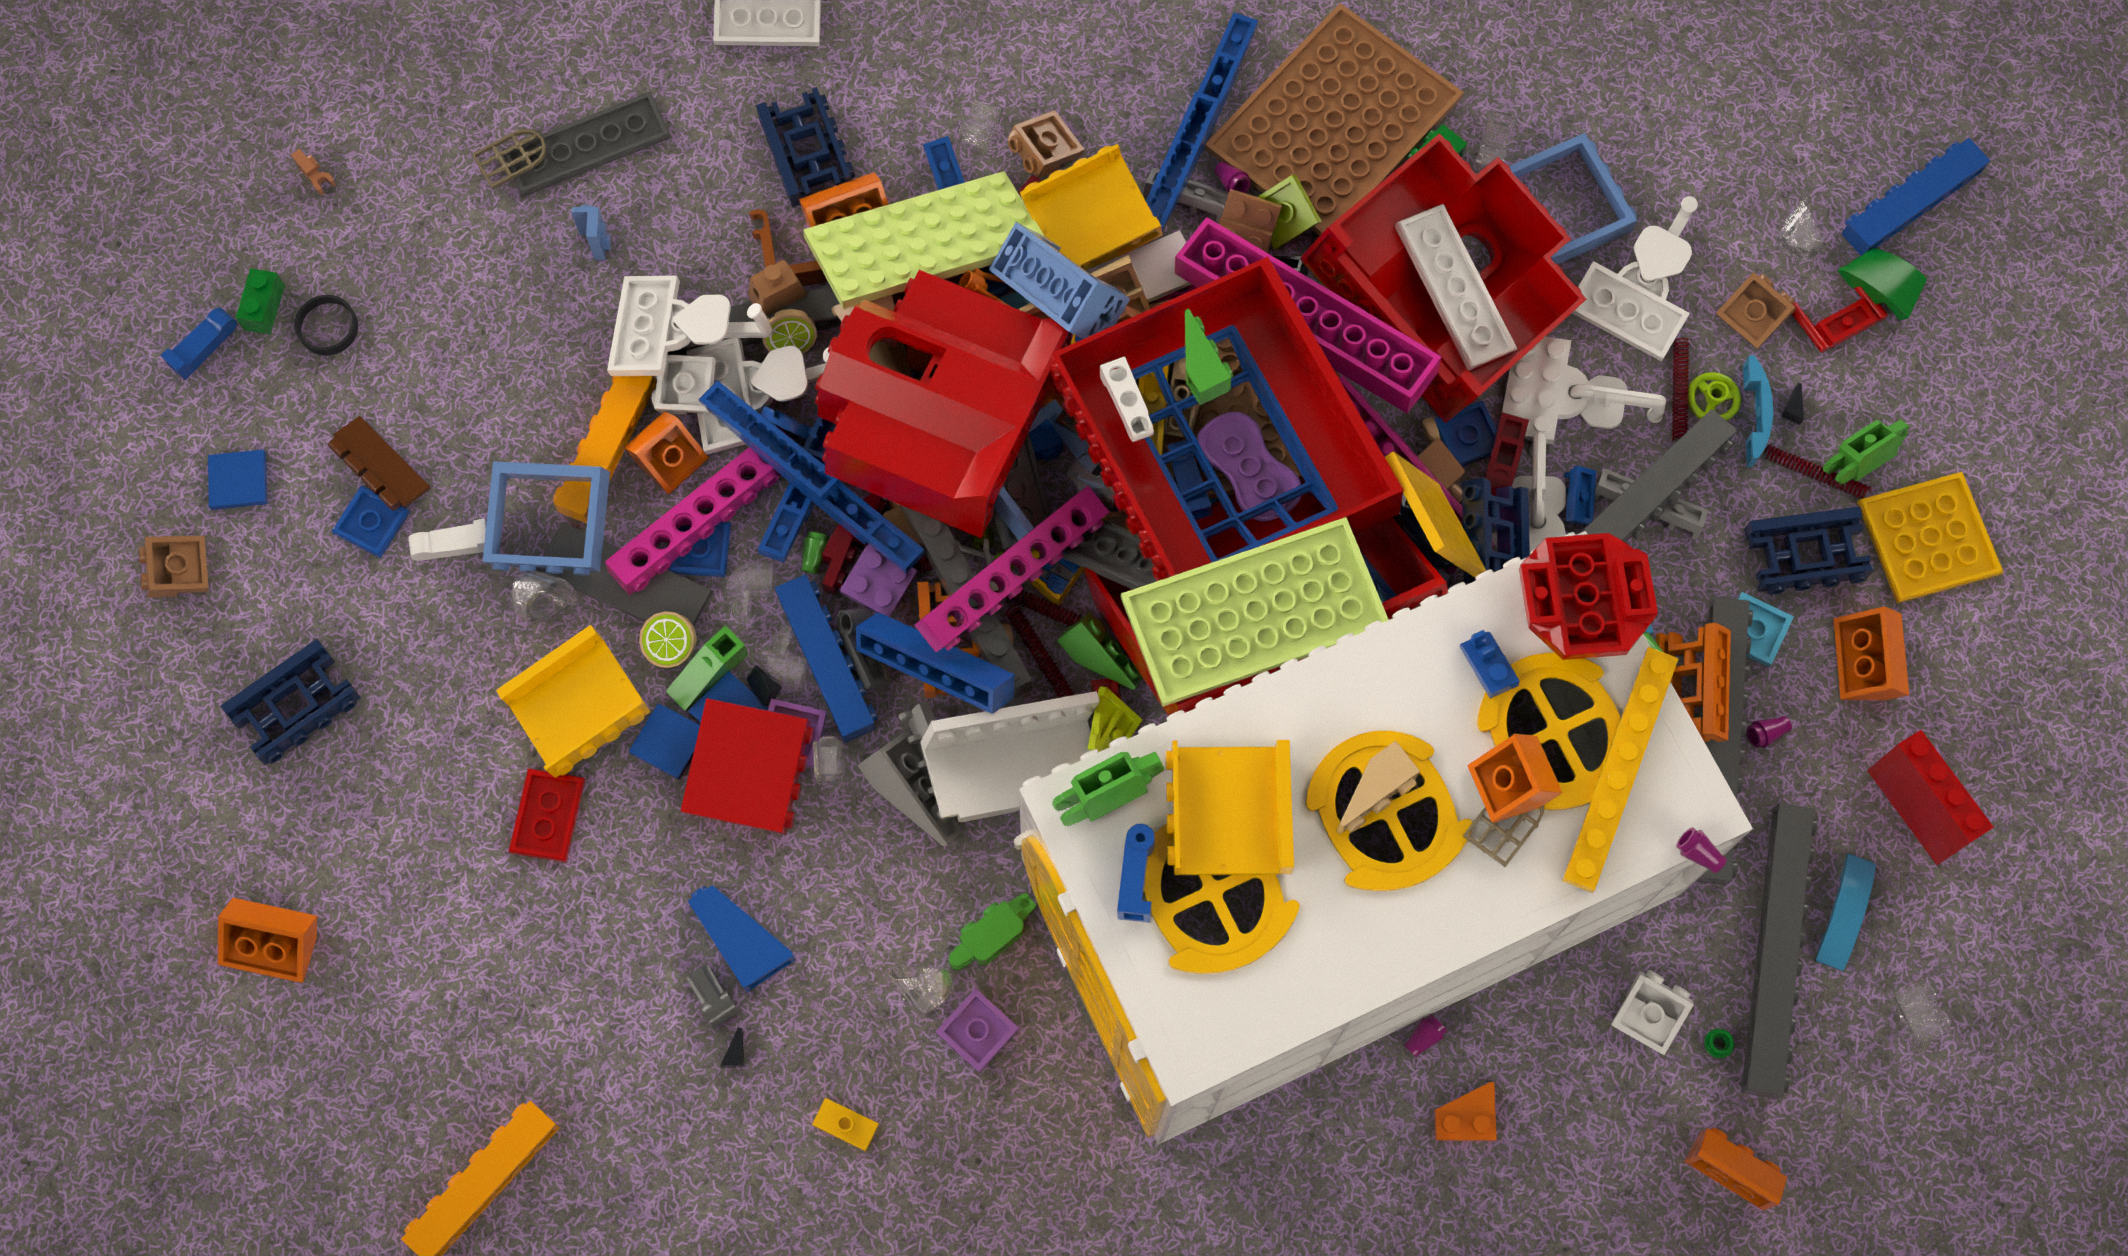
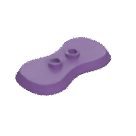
(1238, 450)

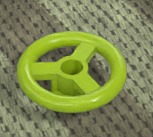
(1719, 387)

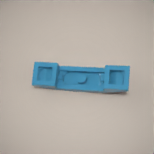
(1756, 380)
(1847, 912)

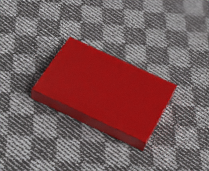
(547, 815)

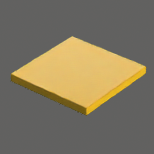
(1436, 516)
(1929, 537)

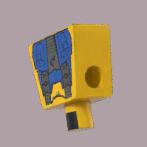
(1056, 579)

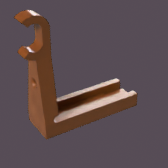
(807, 273)

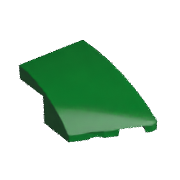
(1886, 280)

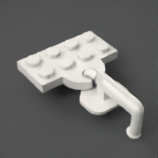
(767, 22)
(1636, 306)
(655, 323)
(779, 378)
(1548, 389)
(1545, 496)

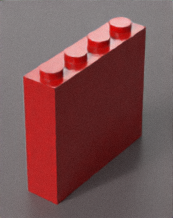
(747, 766)
(1929, 797)

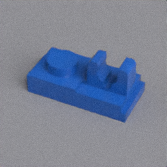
(943, 163)
(1580, 495)
(1489, 664)

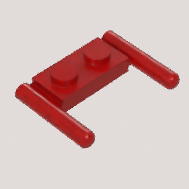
(1841, 324)

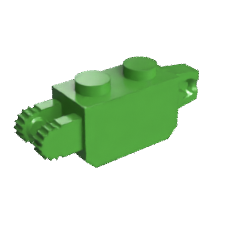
(1867, 450)
(1107, 787)
(992, 933)

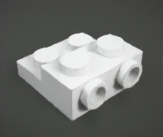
(683, 384)
(1653, 1011)

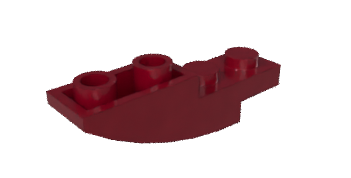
(1506, 451)
(842, 550)

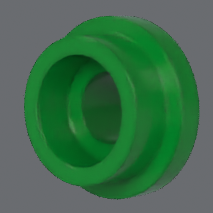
(1727, 1039)

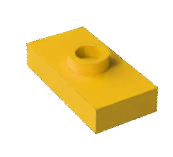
(845, 1124)

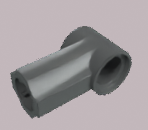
(714, 1000)

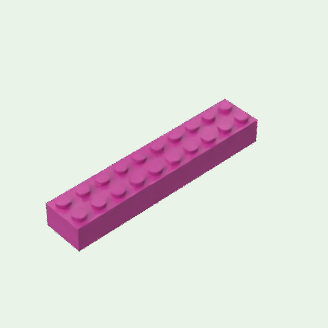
(1350, 337)

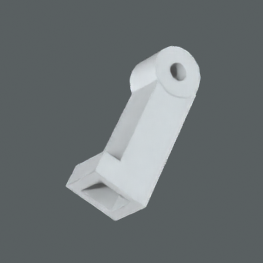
(1127, 398)
(448, 541)

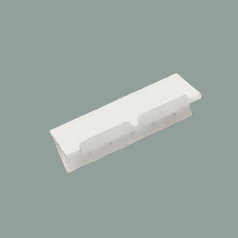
(986, 757)

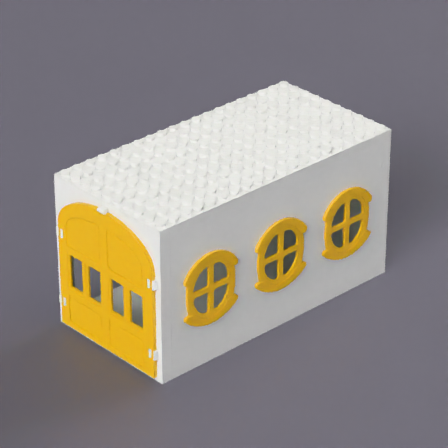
(1349, 939)

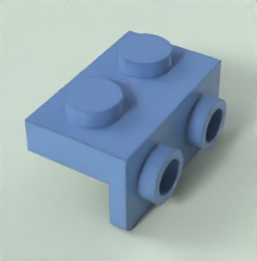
(590, 223)

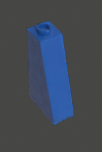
(744, 943)

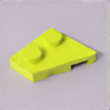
(1111, 721)

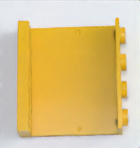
(1092, 209)
(574, 701)
(1230, 810)

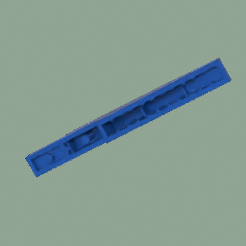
(1200, 118)
(810, 478)
(794, 505)

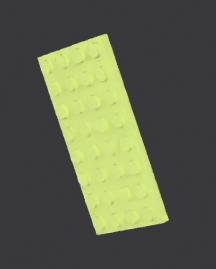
(934, 233)
(1252, 611)

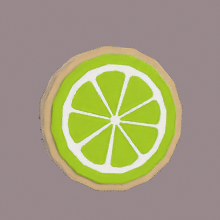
(791, 329)
(667, 639)

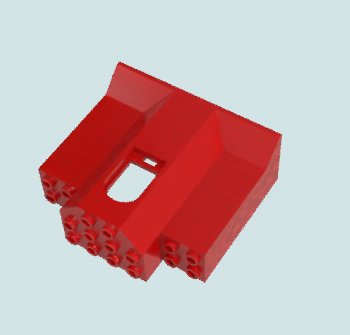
(1371, 268)
(944, 438)

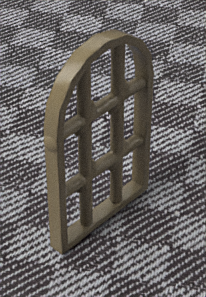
(505, 166)
(1507, 834)

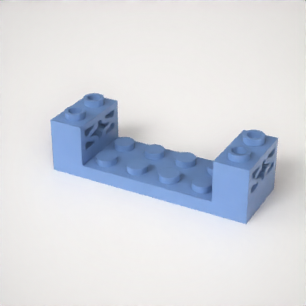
(1057, 284)

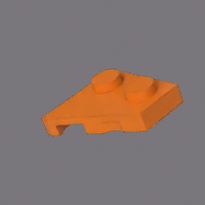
(1468, 1117)

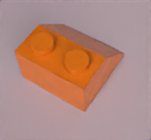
(666, 451)
(1514, 777)

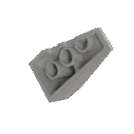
(898, 779)

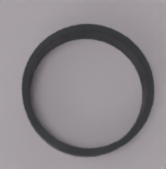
(311, 304)

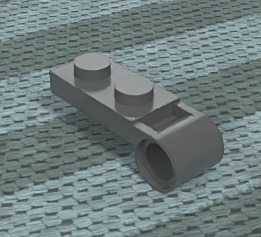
(870, 671)

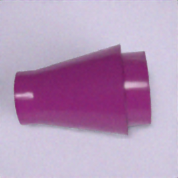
(1232, 177)
(1765, 732)
(1699, 849)
(1426, 1034)

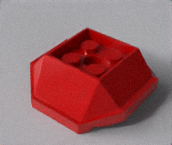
(1606, 572)

